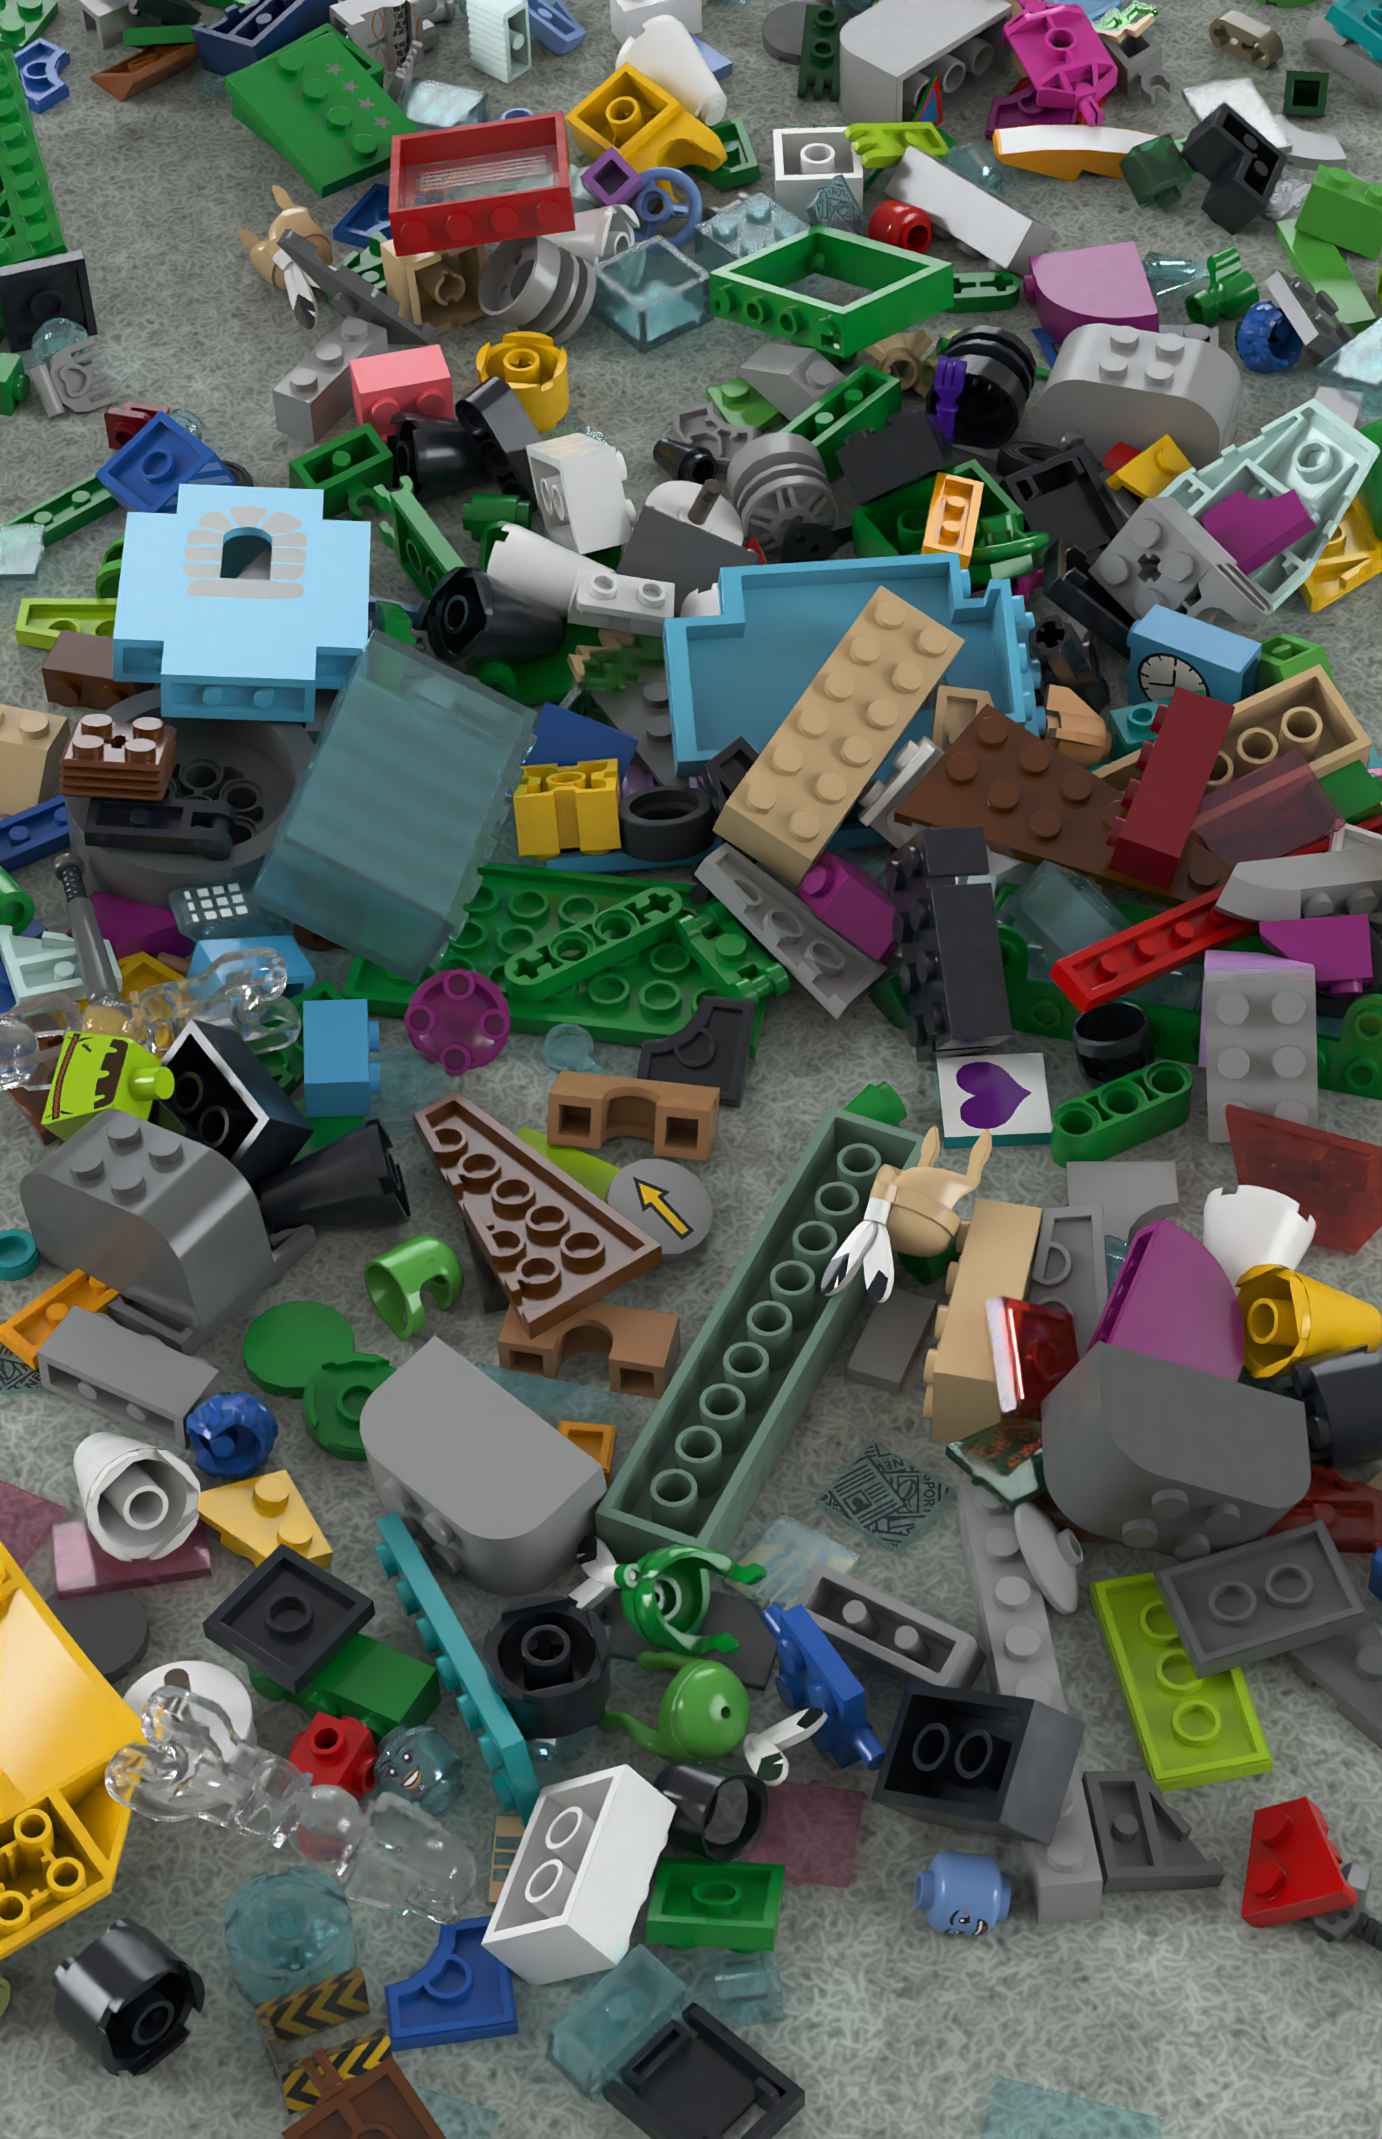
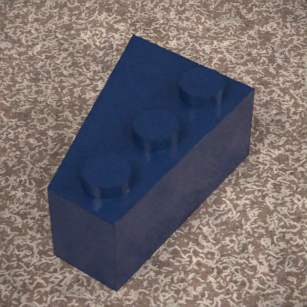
(256, 32)

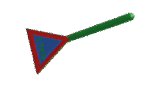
(928, 111)

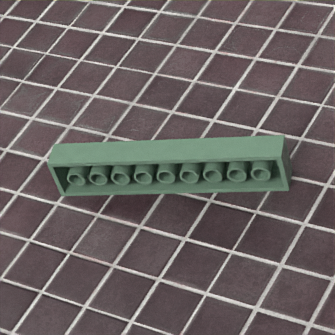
(755, 1354)

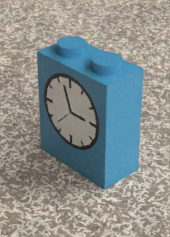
(1189, 654)

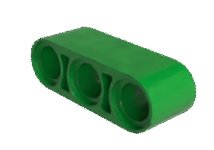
(1122, 1113)

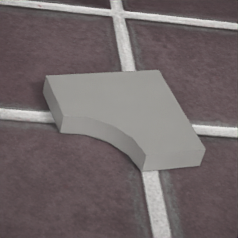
(1128, 1191)

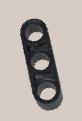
(500, 435)

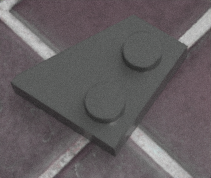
(1141, 1838)

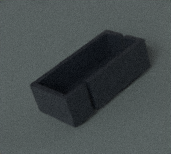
(948, 944)

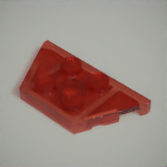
(1322, 1171)

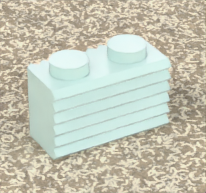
(499, 37)

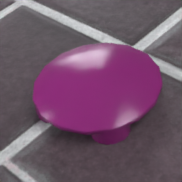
(458, 1020)

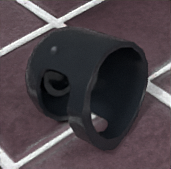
(1112, 1038)
(694, 1790)

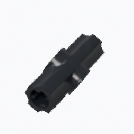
(1069, 661)

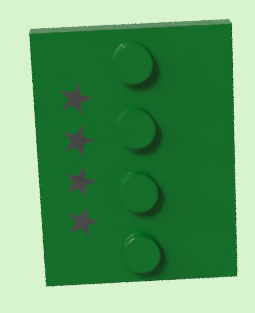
(322, 113)

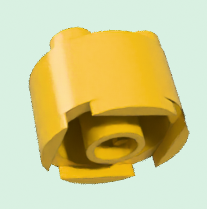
(533, 371)

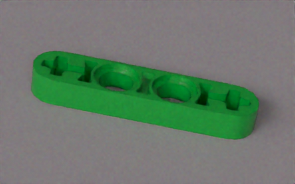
(541, 972)

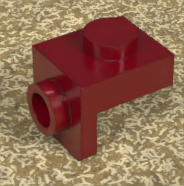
(128, 421)

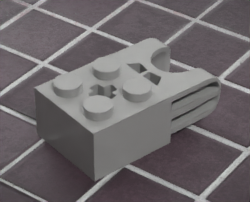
(1176, 563)

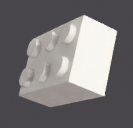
(581, 493)
(579, 1876)

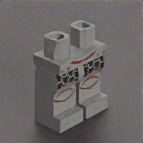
(386, 28)

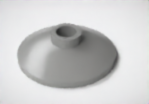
(1049, 1556)

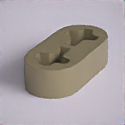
(1246, 39)

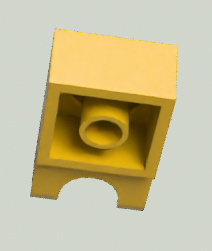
(643, 127)

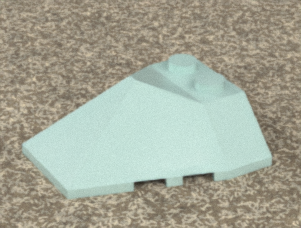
(1299, 451)

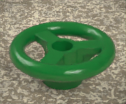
(1003, 539)

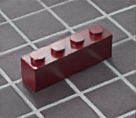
(1171, 787)

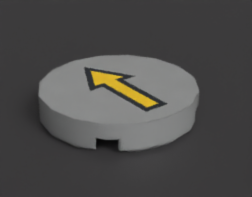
(664, 1204)

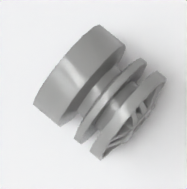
(537, 287)
(778, 484)

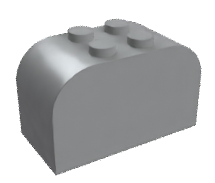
(900, 44)
(1137, 389)
(478, 1474)

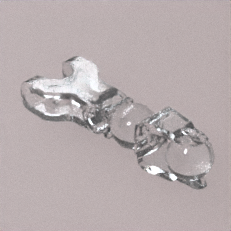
(156, 1016)
(220, 1777)

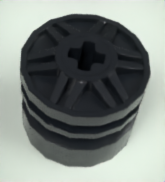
(995, 385)

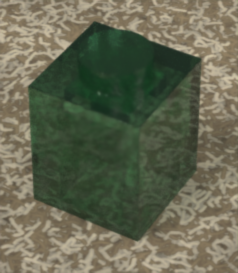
(1156, 172)

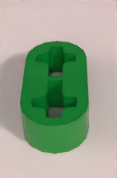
(985, 292)

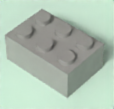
(1261, 1045)

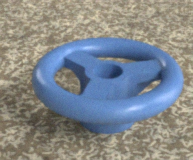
(653, 195)

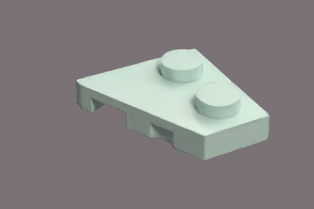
(45, 965)

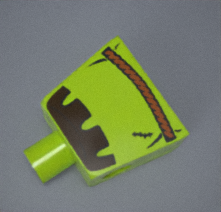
(99, 1075)

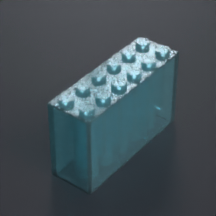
(397, 808)

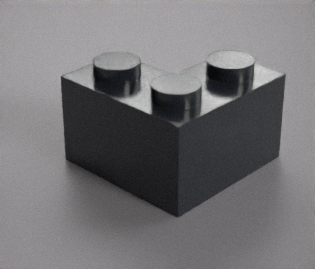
(1237, 164)

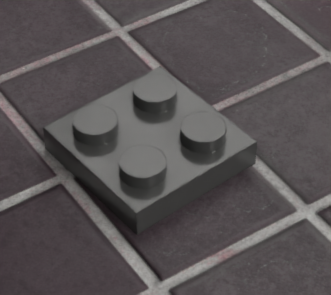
(1310, 314)

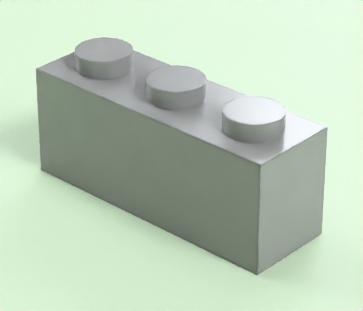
(320, 386)
(125, 1375)
(889, 1632)

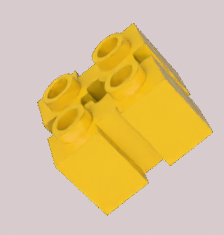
(568, 808)

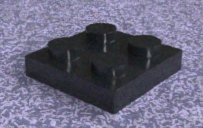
(44, 291)
(289, 1619)

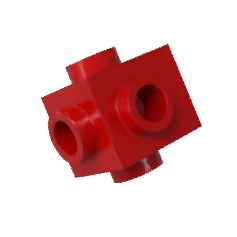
(337, 1754)

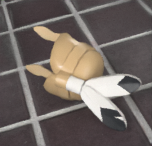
(279, 268)
(907, 1214)

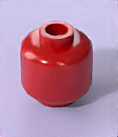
(901, 226)

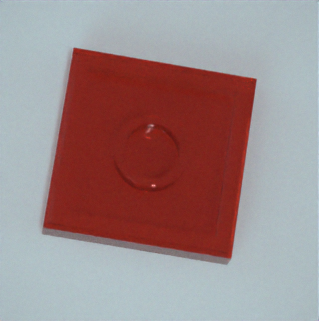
(1030, 1352)

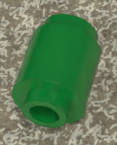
(493, 508)

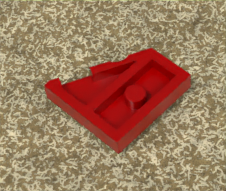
(1292, 1866)

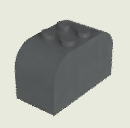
(148, 1217)
(1171, 1454)

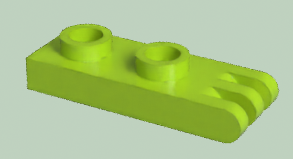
(885, 143)

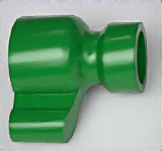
(1229, 292)

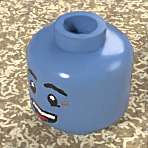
(963, 1893)

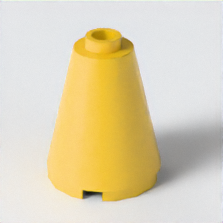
(1297, 1318)

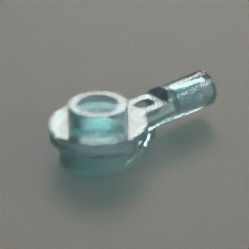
(570, 1049)

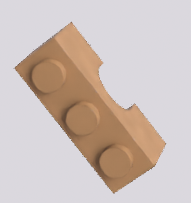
(598, 1107)
(637, 1342)

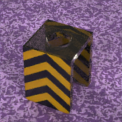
(312, 2012)

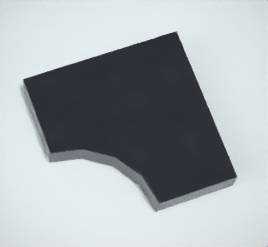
(707, 1051)

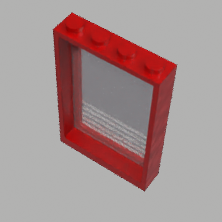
(480, 184)

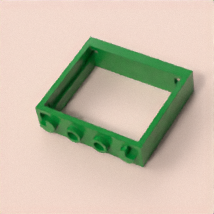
(905, 282)

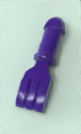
(948, 386)

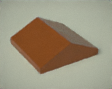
(145, 69)

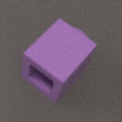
(612, 180)

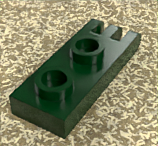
(821, 51)

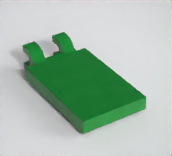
(415, 538)

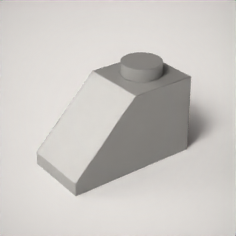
(790, 377)

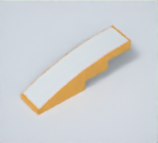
(1066, 149)

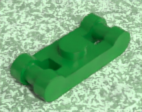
(731, 956)

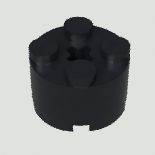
(1340, 1405)
(549, 1666)
(127, 1998)

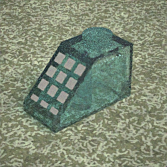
(224, 912)

